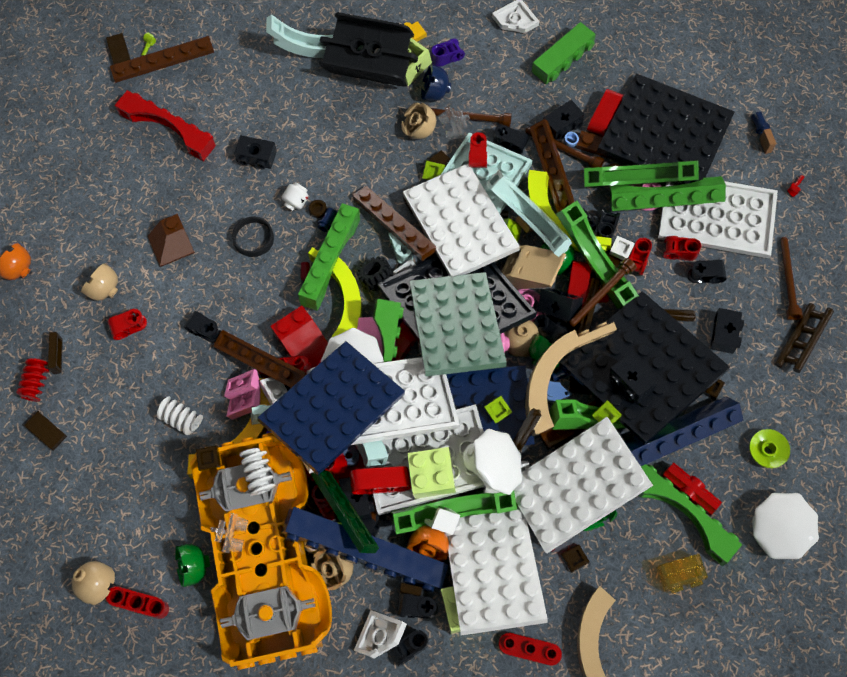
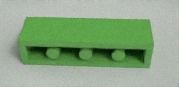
(563, 53)

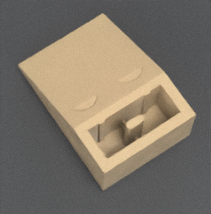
(532, 267)

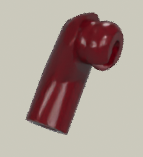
(305, 268)

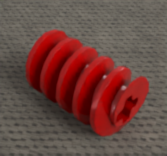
(31, 379)

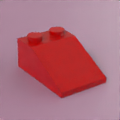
(300, 336)

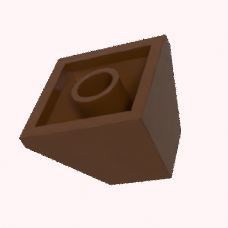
(170, 240)

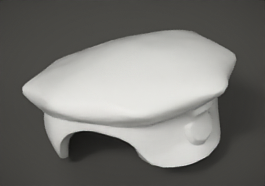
(362, 342)
(495, 461)
(785, 526)

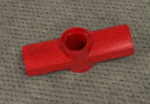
(693, 488)

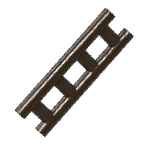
(806, 347)

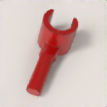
(794, 189)

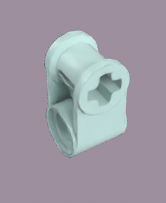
(401, 252)

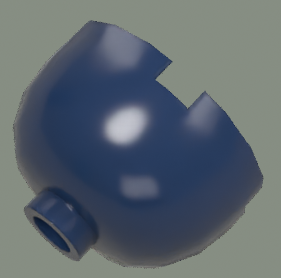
(435, 84)

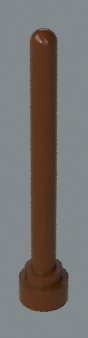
(503, 119)
(592, 161)
(626, 267)
(793, 312)

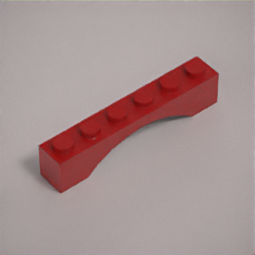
(137, 109)

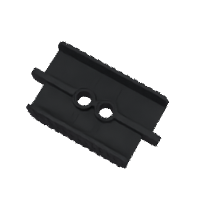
(386, 66)

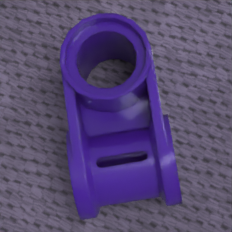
(446, 53)

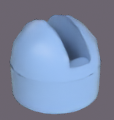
(571, 137)

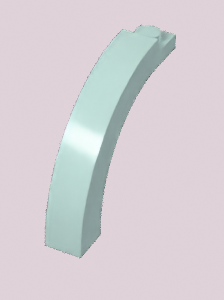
(296, 41)
(530, 213)

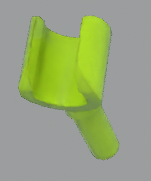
(150, 41)

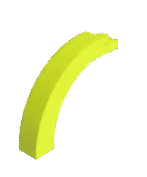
(539, 195)
(351, 293)

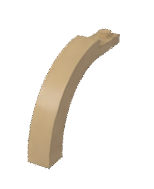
(539, 379)
(589, 632)

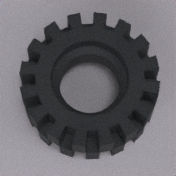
(374, 272)

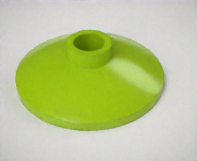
(775, 442)

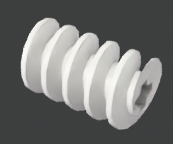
(178, 417)
(256, 471)

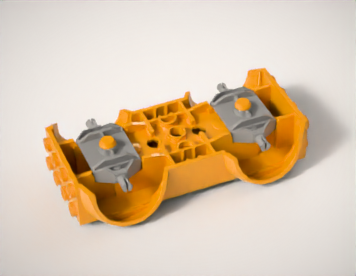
(289, 604)

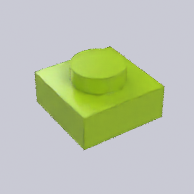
(432, 170)
(514, 228)
(498, 409)
(607, 410)

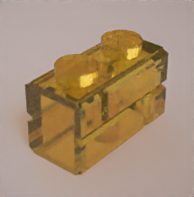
(682, 573)

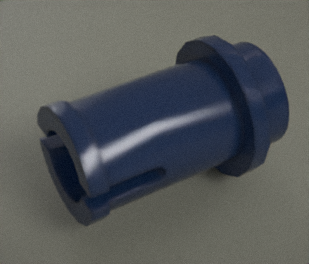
(760, 123)
(326, 221)

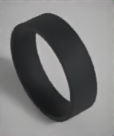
(248, 220)

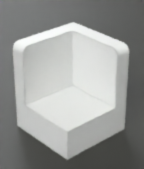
(444, 520)

